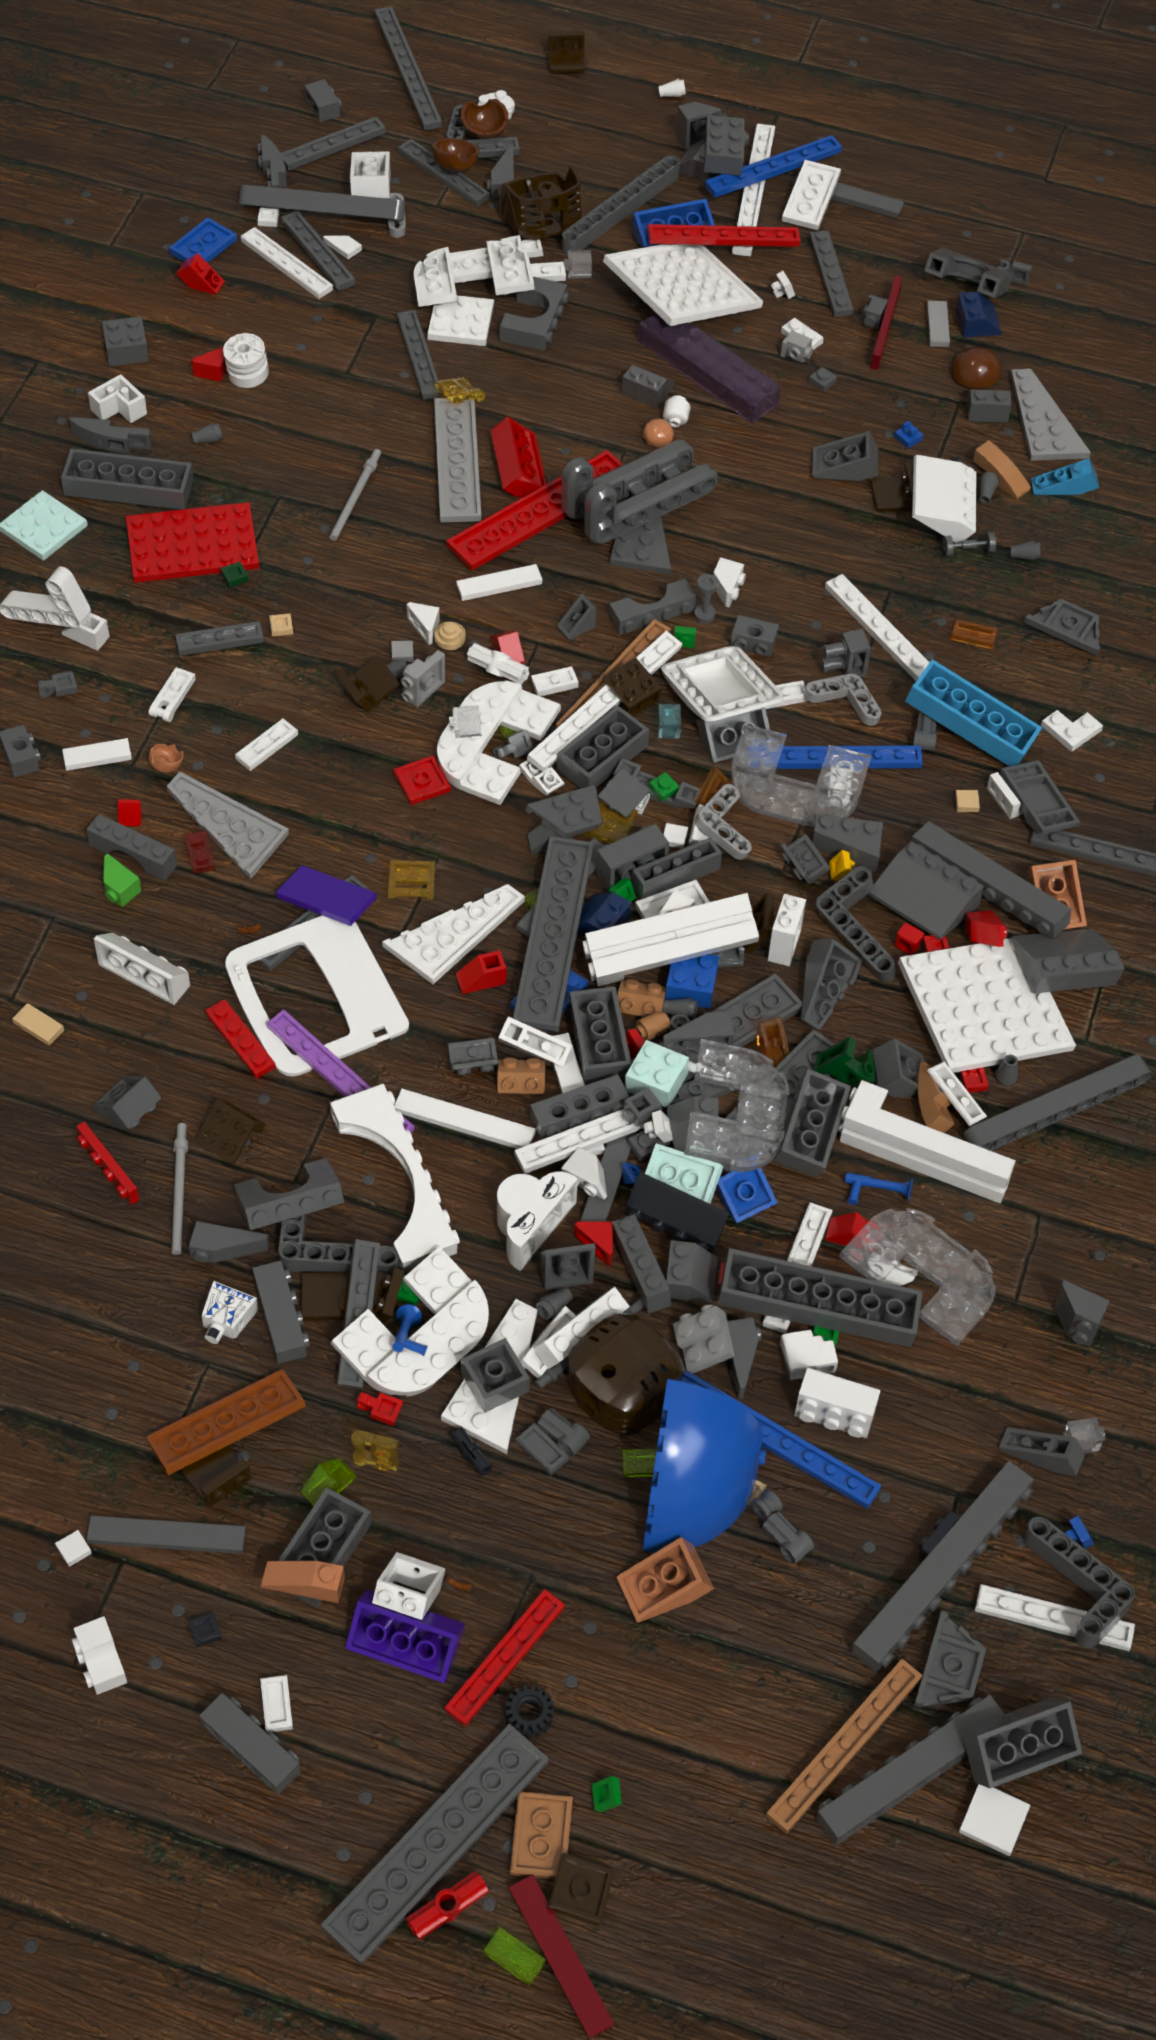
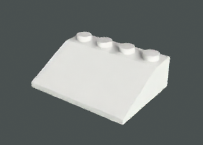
(945, 496)

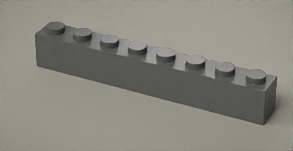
(999, 883)
(902, 1774)

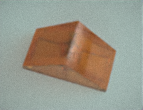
(772, 1040)

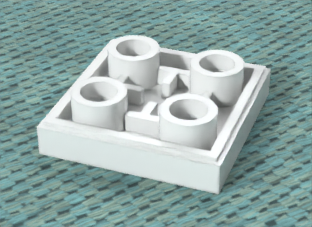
(994, 1819)

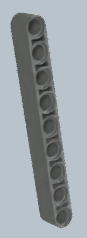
(322, 202)
(621, 204)
(1059, 1104)

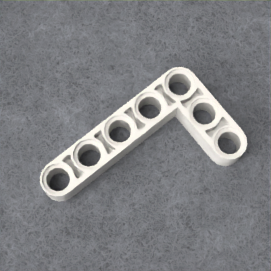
(63, 606)

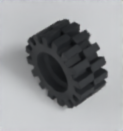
(534, 1696)

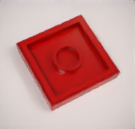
(422, 780)

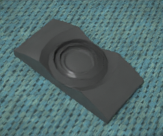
(1039, 797)

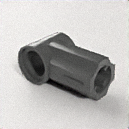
(925, 734)
(568, 1436)
(792, 1543)

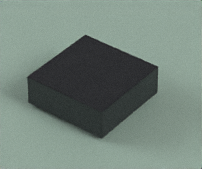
(204, 1629)

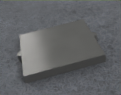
(623, 793)

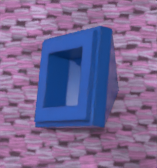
(630, 1173)

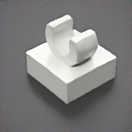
(783, 286)
(659, 1127)

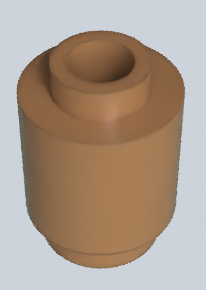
(653, 1025)

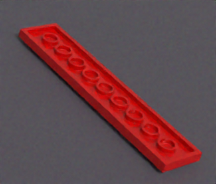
(519, 520)

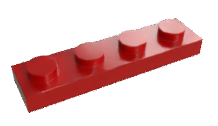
(240, 1039)
(111, 1169)

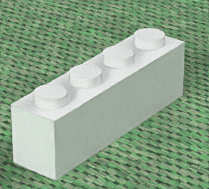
(560, 1343)

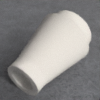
(672, 89)

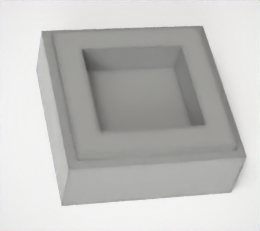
(402, 650)

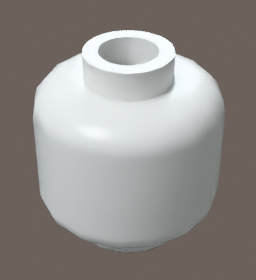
(676, 411)

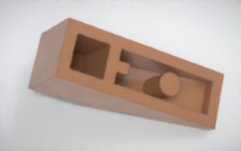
(305, 1579)

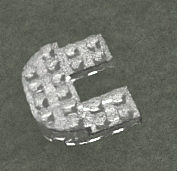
(791, 799)
(760, 1114)
(911, 1235)

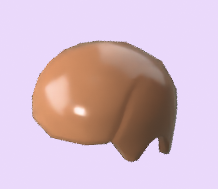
(658, 433)
(165, 758)

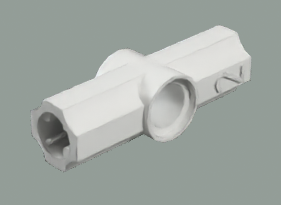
(498, 663)

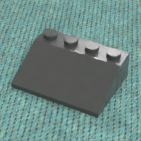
(927, 891)
(1068, 961)

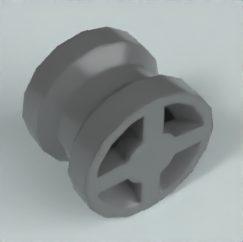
(766, 1505)

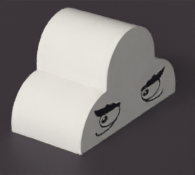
(532, 1210)

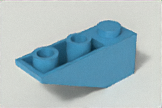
(1068, 480)

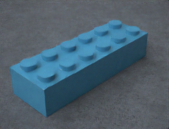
(973, 714)

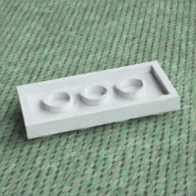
(811, 195)

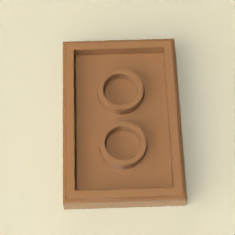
(540, 1834)

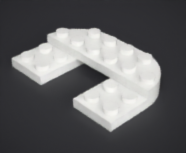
(441, 270)
(503, 705)
(450, 1334)

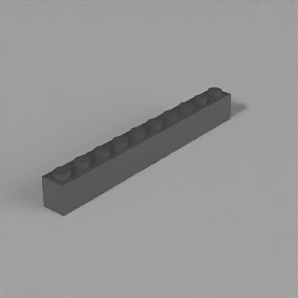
(942, 1566)

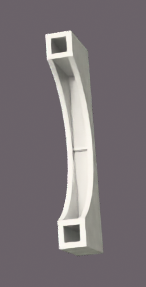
(374, 1117)

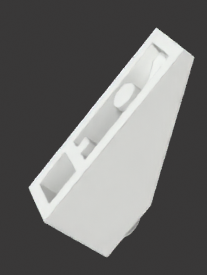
(534, 1042)

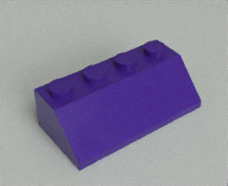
(405, 1641)

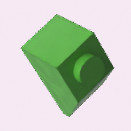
(119, 882)

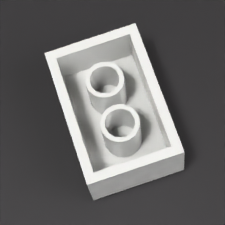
(370, 174)
(837, 1403)

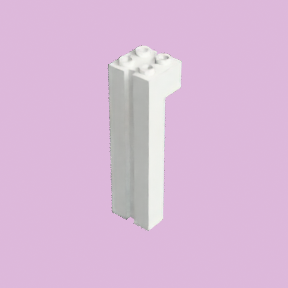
(669, 938)
(921, 1147)

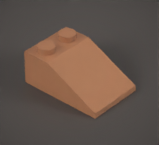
(1063, 884)
(665, 1580)

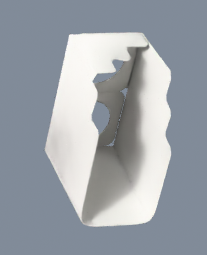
(805, 1351)

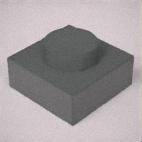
(822, 379)

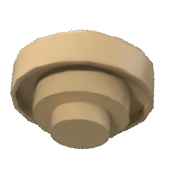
(449, 635)

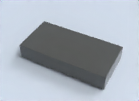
(542, 1449)

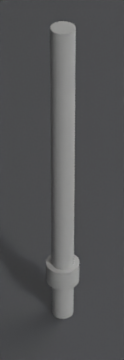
(369, 467)
(180, 1149)

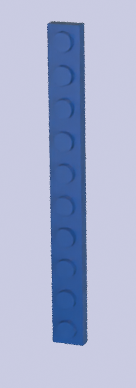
(805, 1455)

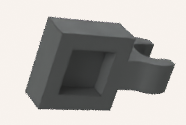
(1020, 271)
(61, 684)
(517, 745)

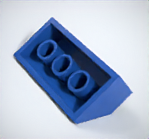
(686, 213)

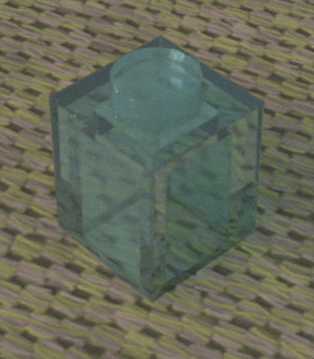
(669, 721)

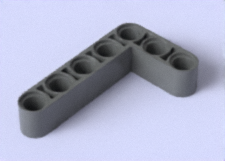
(852, 927)
(326, 1251)
(1084, 1577)

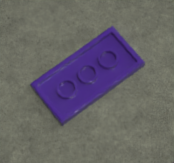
(326, 895)

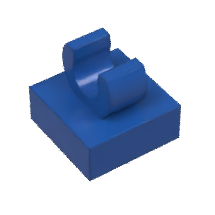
(908, 435)
(1079, 1533)

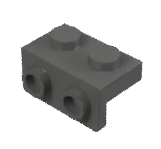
(806, 858)
(473, 1055)

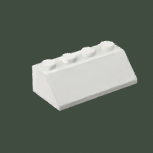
(141, 967)

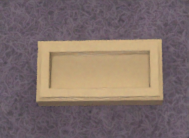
(38, 1024)

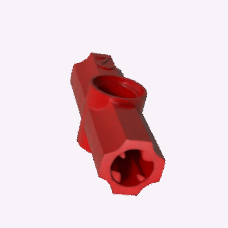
(433, 1916)

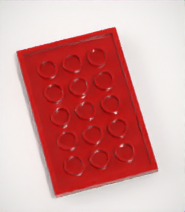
(191, 541)

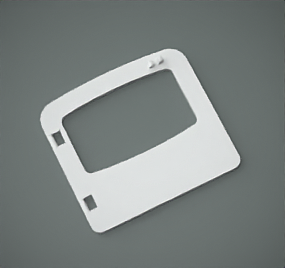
(350, 972)

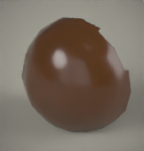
(484, 120)
(454, 154)
(976, 368)

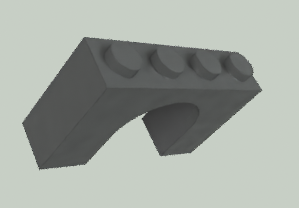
(991, 279)
(539, 330)
(267, 1208)

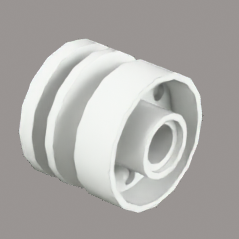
(246, 360)

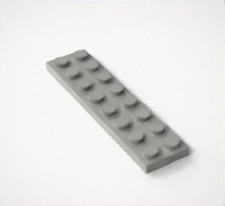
(457, 461)

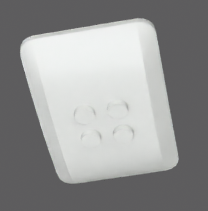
(721, 683)

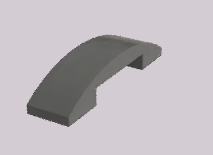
(683, 798)

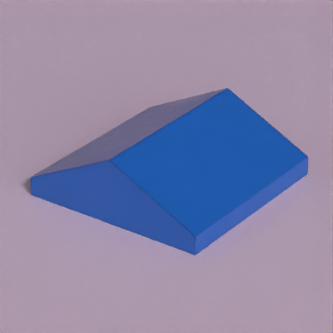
(745, 1193)

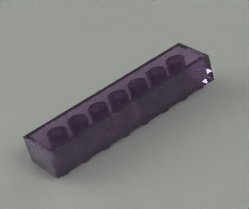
(711, 366)

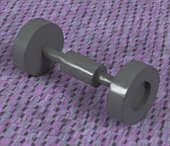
(989, 542)
(706, 585)

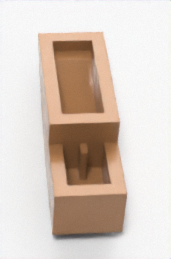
(994, 460)
(933, 1101)

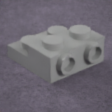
(423, 678)
(704, 1338)

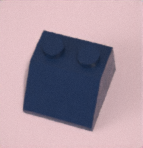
(977, 315)
(604, 912)

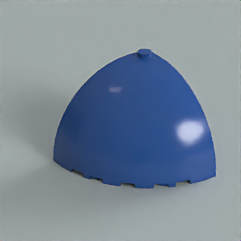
(702, 1466)

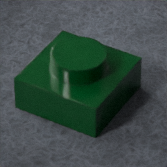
(234, 574)

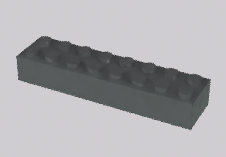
(820, 1297)

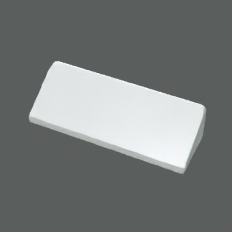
(957, 1094)

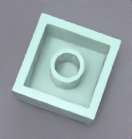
(659, 1070)

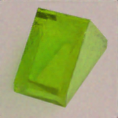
(330, 1474)

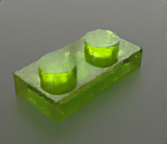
(514, 1956)

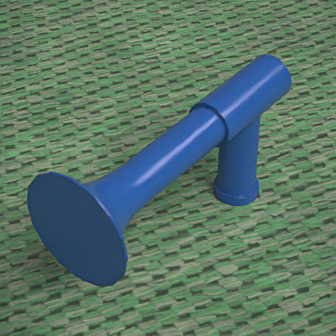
(861, 1180)
(408, 1317)

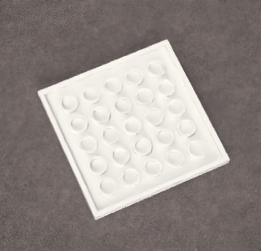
(682, 282)
(983, 1006)

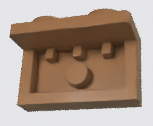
(640, 998)
(521, 1076)

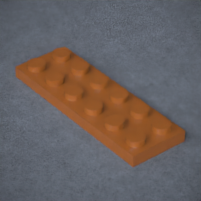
(225, 1421)

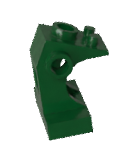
(845, 1066)

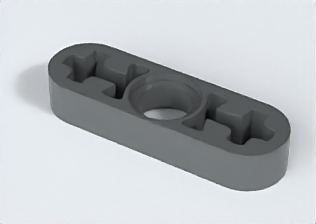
(456, 120)

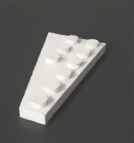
(450, 936)
(465, 1411)

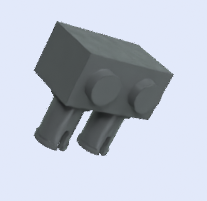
(851, 654)

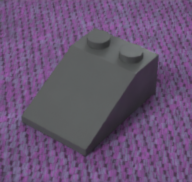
(847, 458)
(567, 1266)

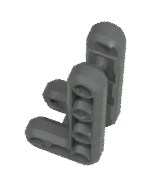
(599, 496)

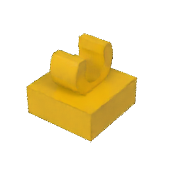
(840, 865)

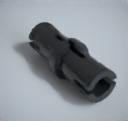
(471, 1451)

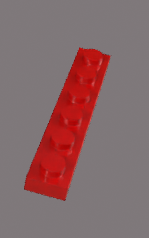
(504, 1658)

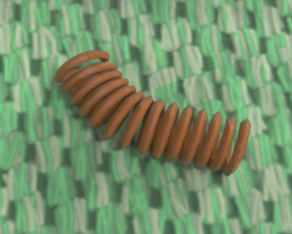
(250, 929)
(457, 1584)

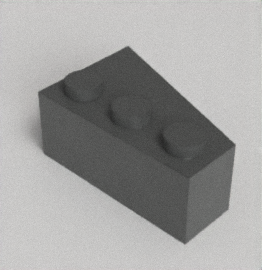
(852, 835)

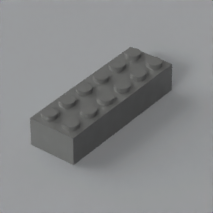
(127, 479)

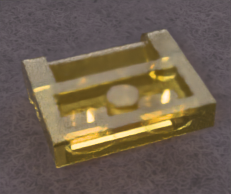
(459, 390)
(411, 873)
(383, 1452)

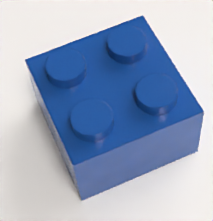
(693, 979)

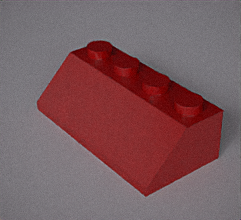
(517, 458)

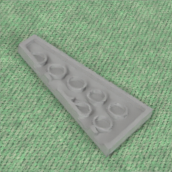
(1044, 425)
(235, 828)

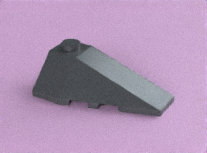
(827, 976)
(679, 1117)

